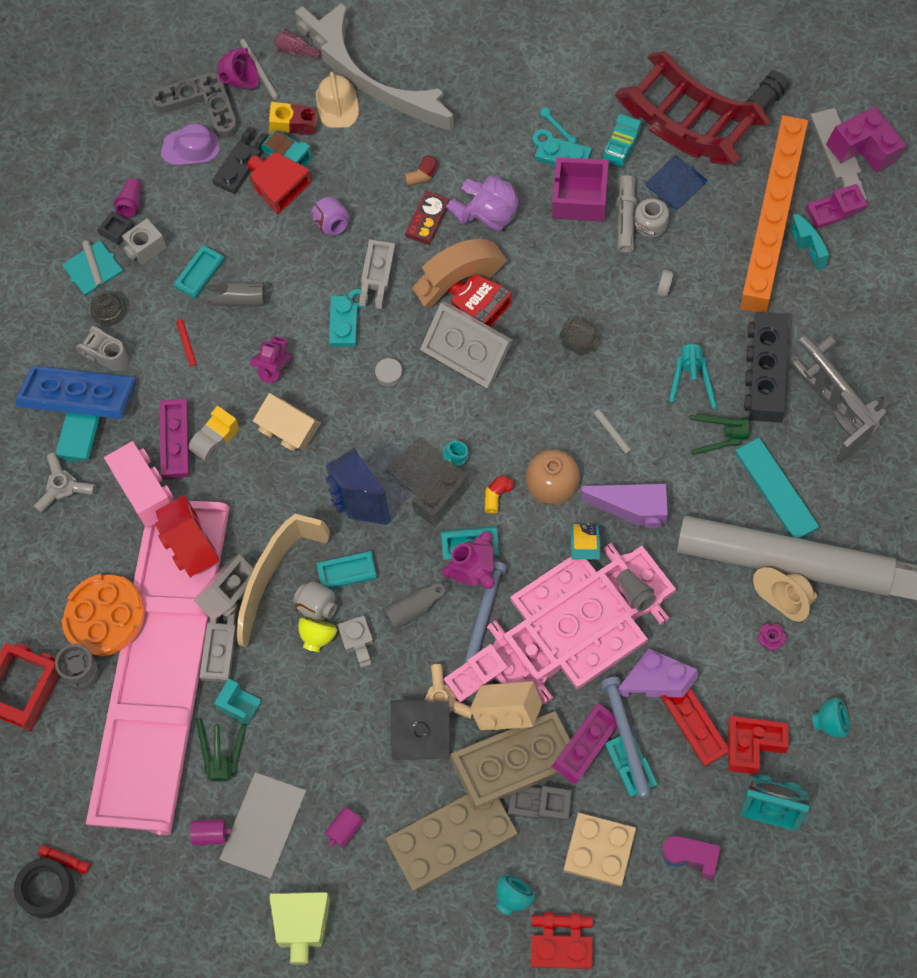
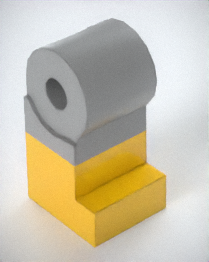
(214, 435)

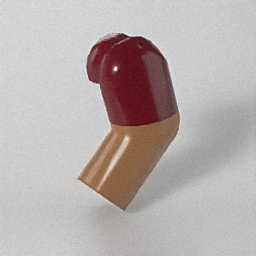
(424, 173)

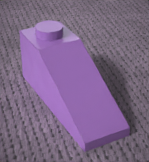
(635, 503)

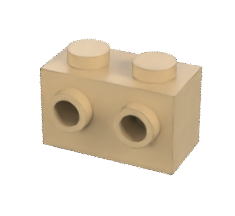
(286, 422)
(506, 706)

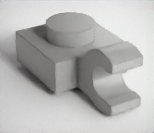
(356, 638)

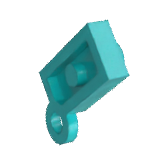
(553, 148)
(344, 320)

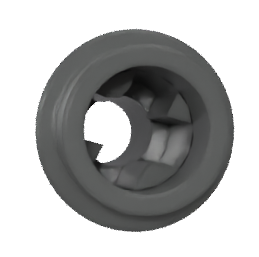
(636, 591)

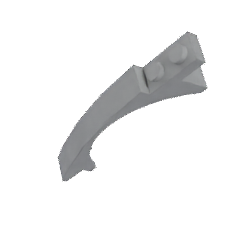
(329, 37)

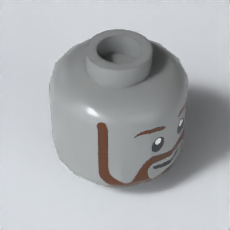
(315, 601)

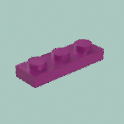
(174, 439)
(585, 744)

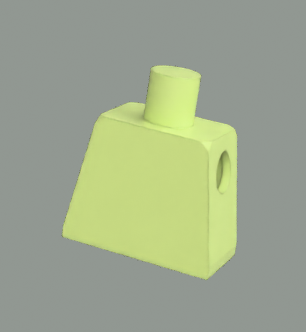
(299, 922)

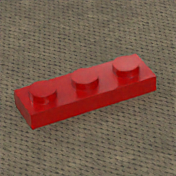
(696, 727)

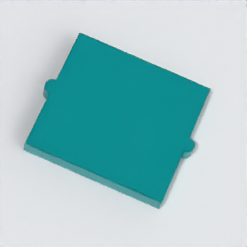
(80, 271)

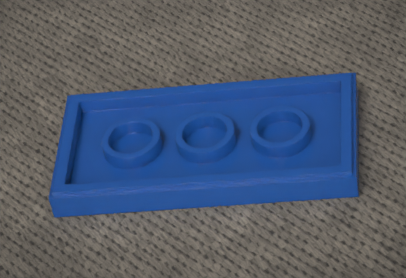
(76, 392)

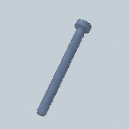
(484, 611)
(610, 686)

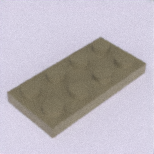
(510, 760)
(449, 840)

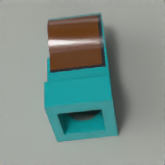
(285, 146)

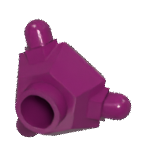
(472, 562)

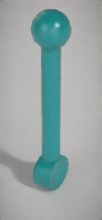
(545, 113)

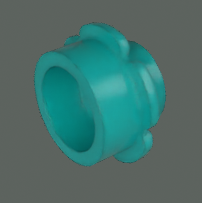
(455, 452)

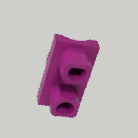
(272, 359)

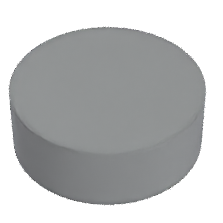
(665, 283)
(388, 372)

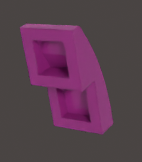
(837, 207)

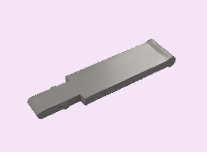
(848, 171)

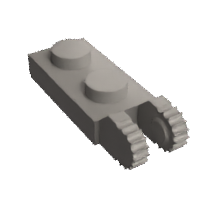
(376, 270)
(219, 649)

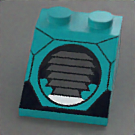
(774, 802)

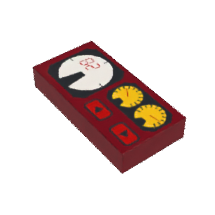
(427, 218)

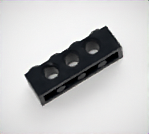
(771, 328)

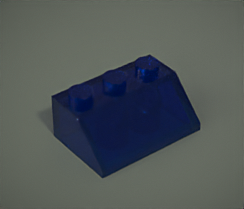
(356, 490)

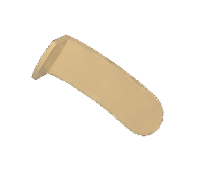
(290, 532)

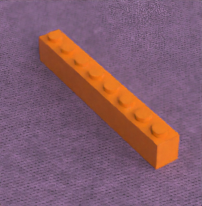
(773, 214)

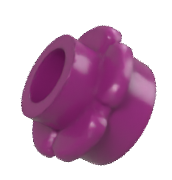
(766, 641)

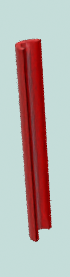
(186, 343)

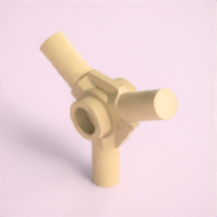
(442, 692)

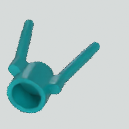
(692, 361)

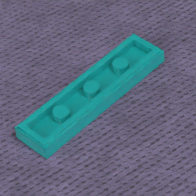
(776, 489)

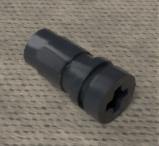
(770, 90)

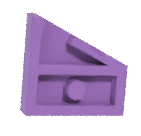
(659, 676)

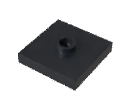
(420, 729)

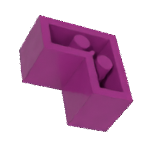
(869, 136)

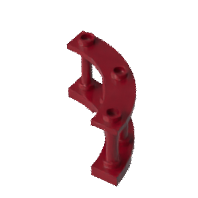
(678, 135)

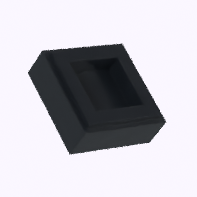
(115, 227)

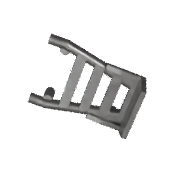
(857, 419)

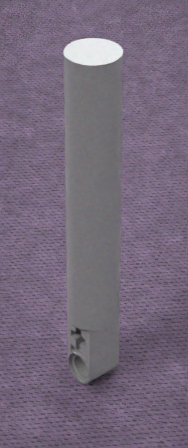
(794, 555)

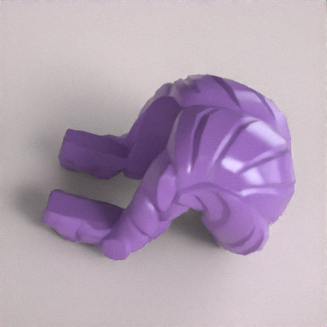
(492, 204)

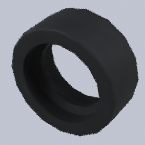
(28, 872)

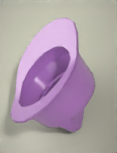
(190, 145)

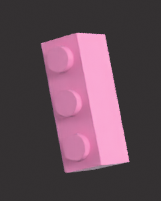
(139, 482)

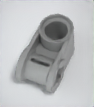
(100, 347)

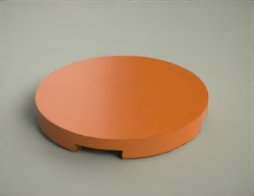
(103, 614)

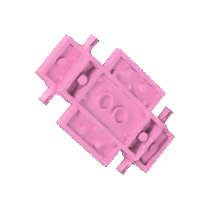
(577, 621)

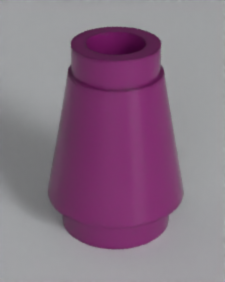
(128, 199)

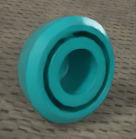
(832, 718)
(513, 894)

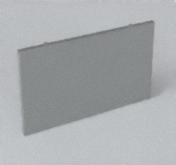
(262, 825)

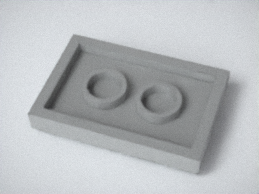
(466, 344)

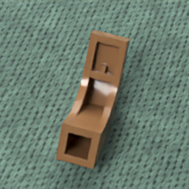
(455, 264)

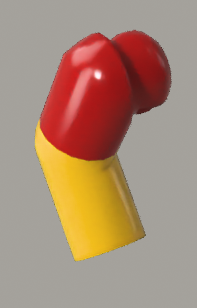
(494, 490)

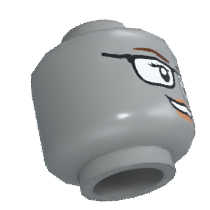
(651, 217)

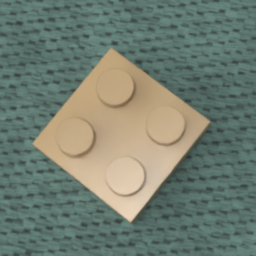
(599, 849)

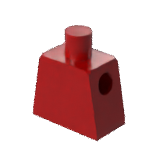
(278, 180)

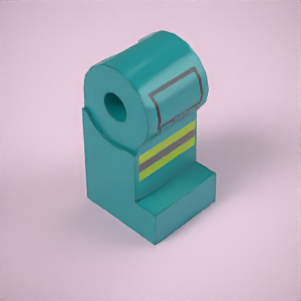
(622, 140)

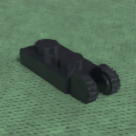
(235, 169)

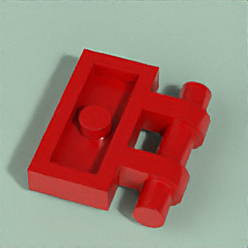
(561, 951)

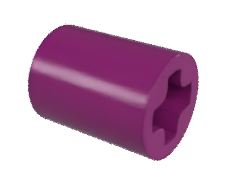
(343, 828)
(208, 832)

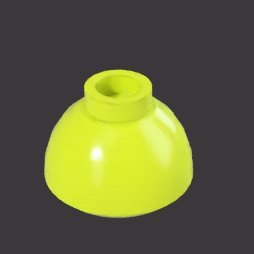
(315, 634)

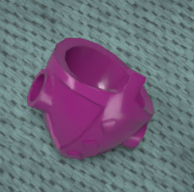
(232, 71)

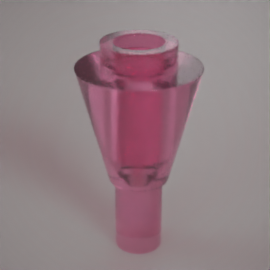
(291, 44)

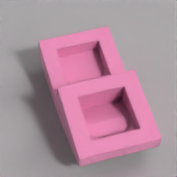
(477, 671)

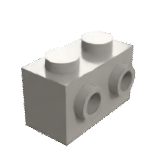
(225, 588)

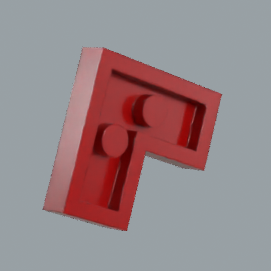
(749, 737)

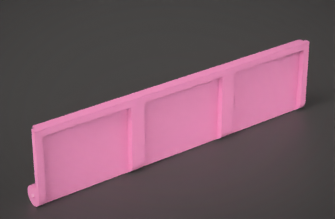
(155, 689)

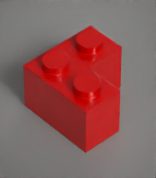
(183, 533)

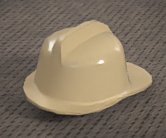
(337, 101)
(787, 593)

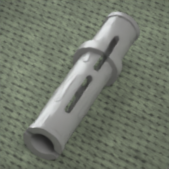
(626, 205)

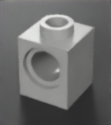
(142, 233)

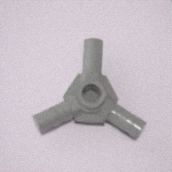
(61, 485)

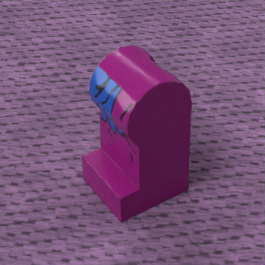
(692, 853)

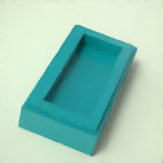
(199, 272)
(347, 570)

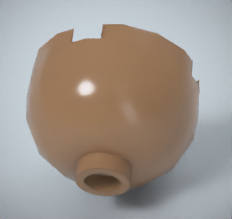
(552, 477)

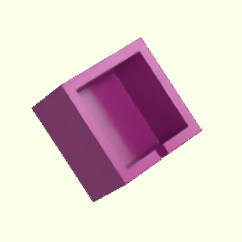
(580, 189)

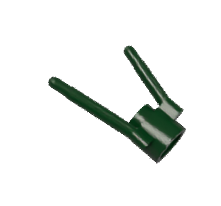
(734, 428)
(219, 767)

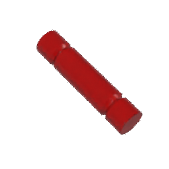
(64, 859)

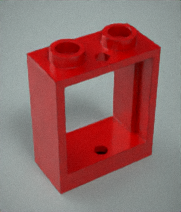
(27, 718)

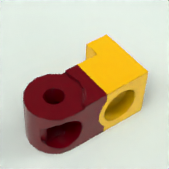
(292, 118)

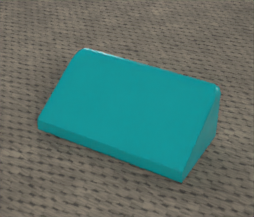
(77, 437)
(456, 536)

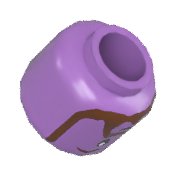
(330, 216)

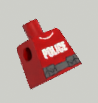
(481, 299)

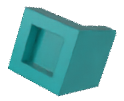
(237, 703)

